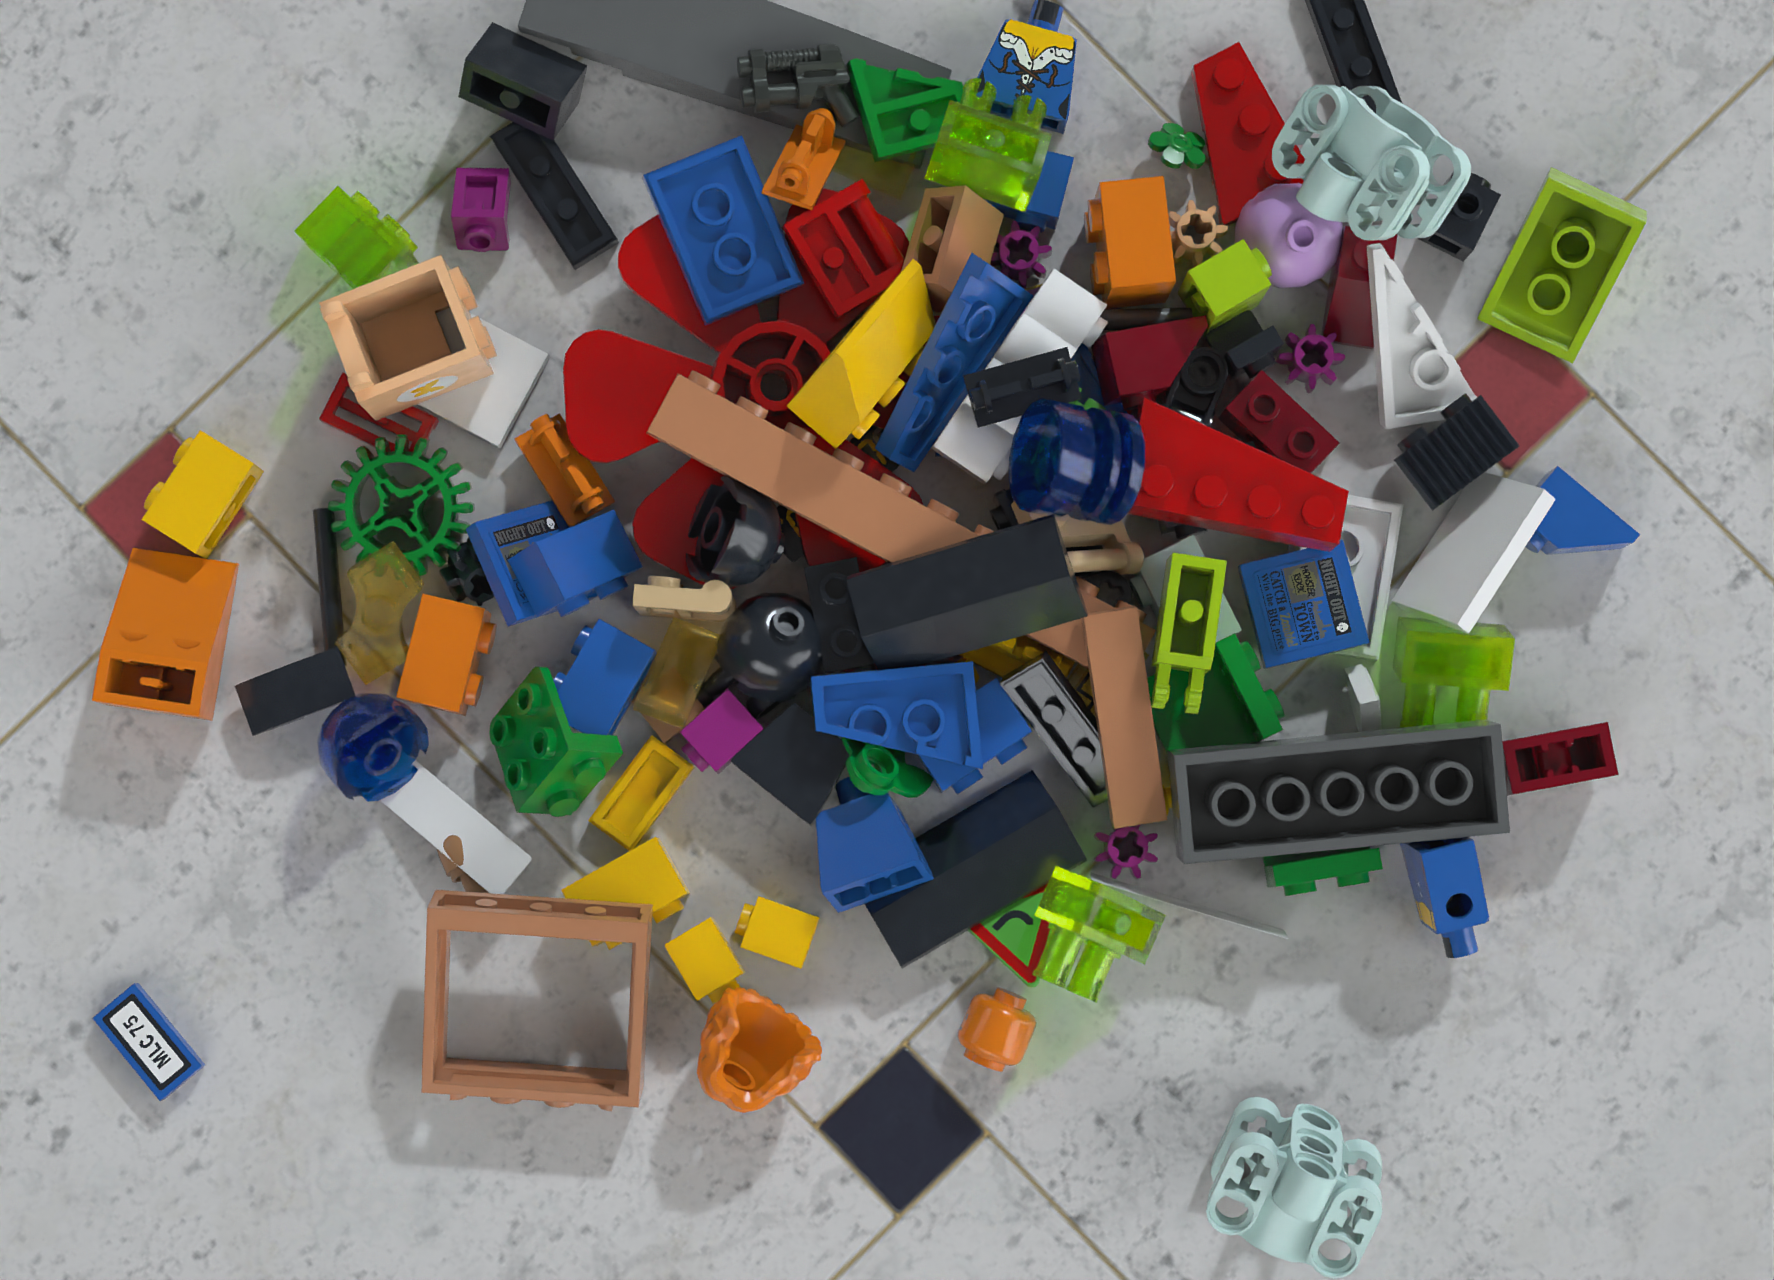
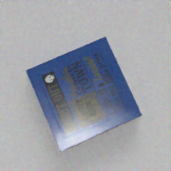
(504, 537)
(1303, 605)

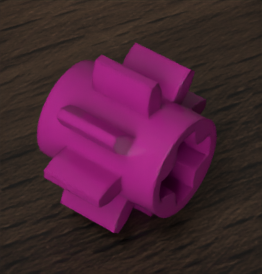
(1016, 241)
(1305, 346)
(1111, 853)

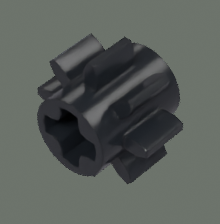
(466, 575)

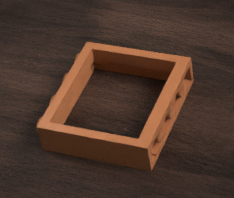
(539, 917)

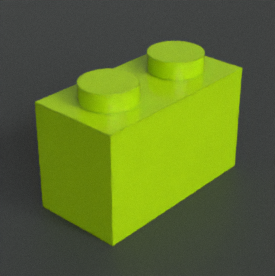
(1226, 284)

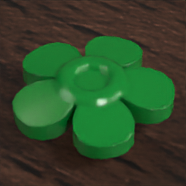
(1178, 146)

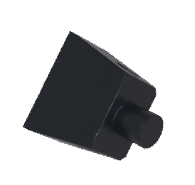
(794, 762)

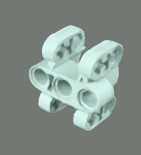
(1369, 163)
(1296, 1185)

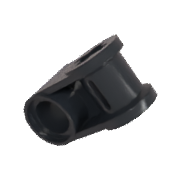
(1194, 400)

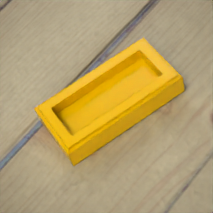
(641, 793)

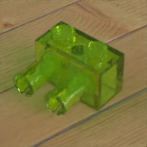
(990, 153)
(1439, 655)
(1100, 919)

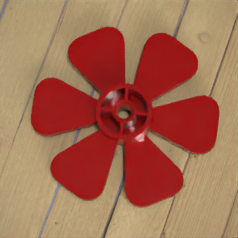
(620, 383)

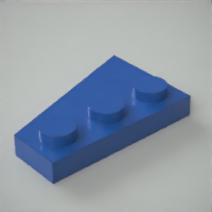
(904, 709)

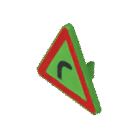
(1016, 936)

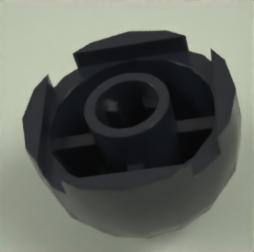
(735, 533)
(771, 646)

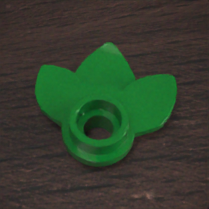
(883, 770)

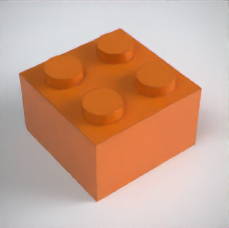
(1131, 241)

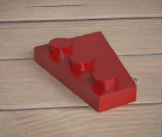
(1238, 130)

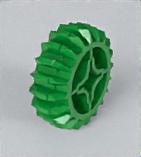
(386, 486)

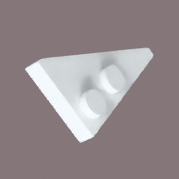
(1411, 362)

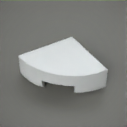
(1363, 698)

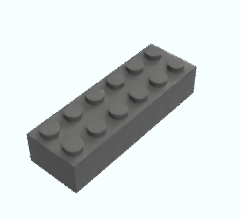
(1338, 791)

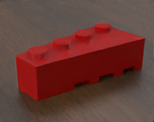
(1231, 487)

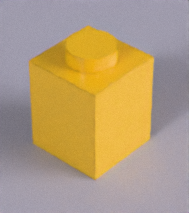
(777, 931)
(705, 960)

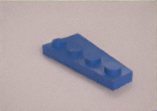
(962, 342)

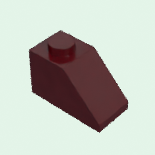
(1348, 294)
(1144, 359)

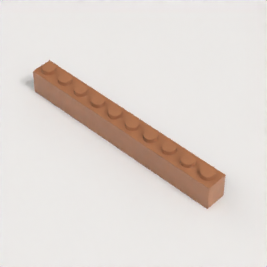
(830, 488)

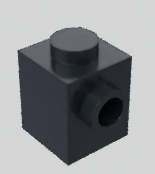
(1466, 219)

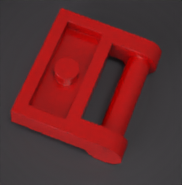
(835, 257)

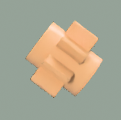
(1204, 224)

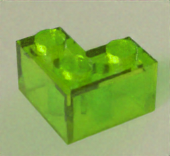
(354, 241)

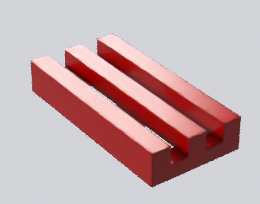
(337, 400)

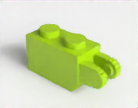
(1187, 625)

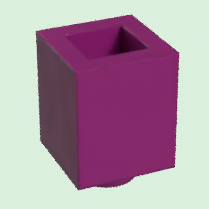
(719, 733)

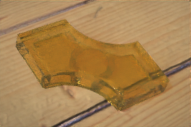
(382, 590)

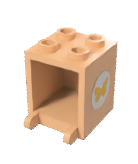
(396, 343)

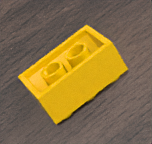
(868, 361)

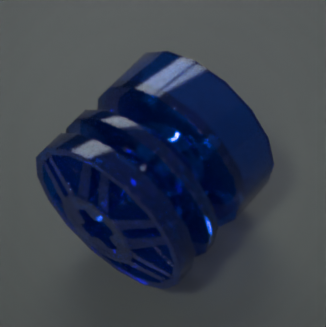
(1076, 462)

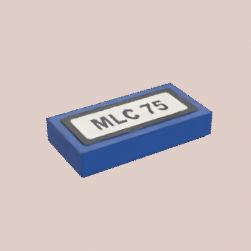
(148, 1041)

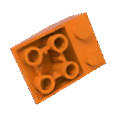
(167, 635)

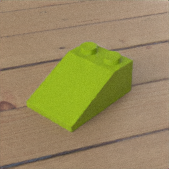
(1562, 265)

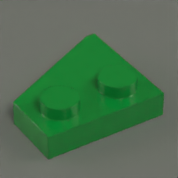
(900, 107)

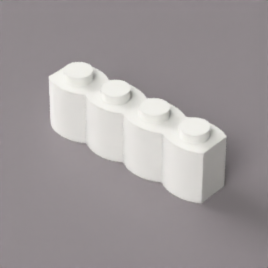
(1056, 318)

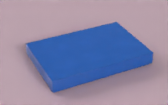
(723, 230)

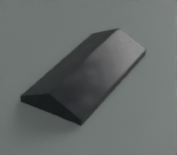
(966, 595)
(979, 867)

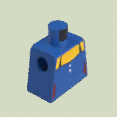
(1446, 870)

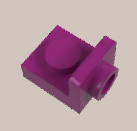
(481, 209)

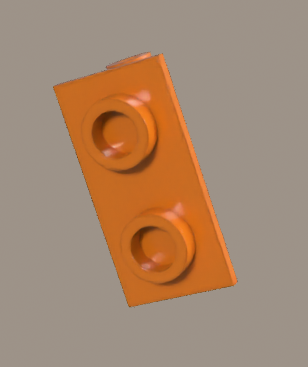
(806, 161)
(562, 471)

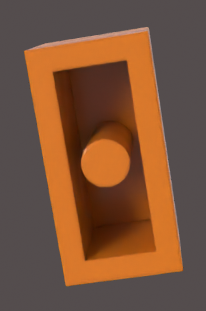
(446, 655)

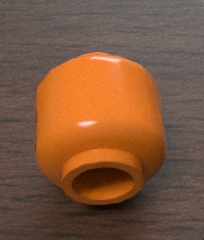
(996, 1029)

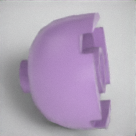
(1289, 236)

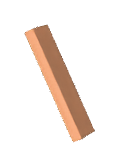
(1124, 717)

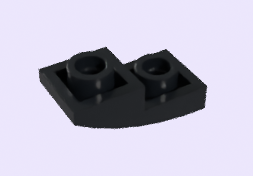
(294, 691)

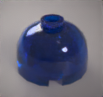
(371, 745)

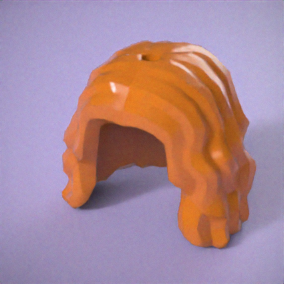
(753, 1051)

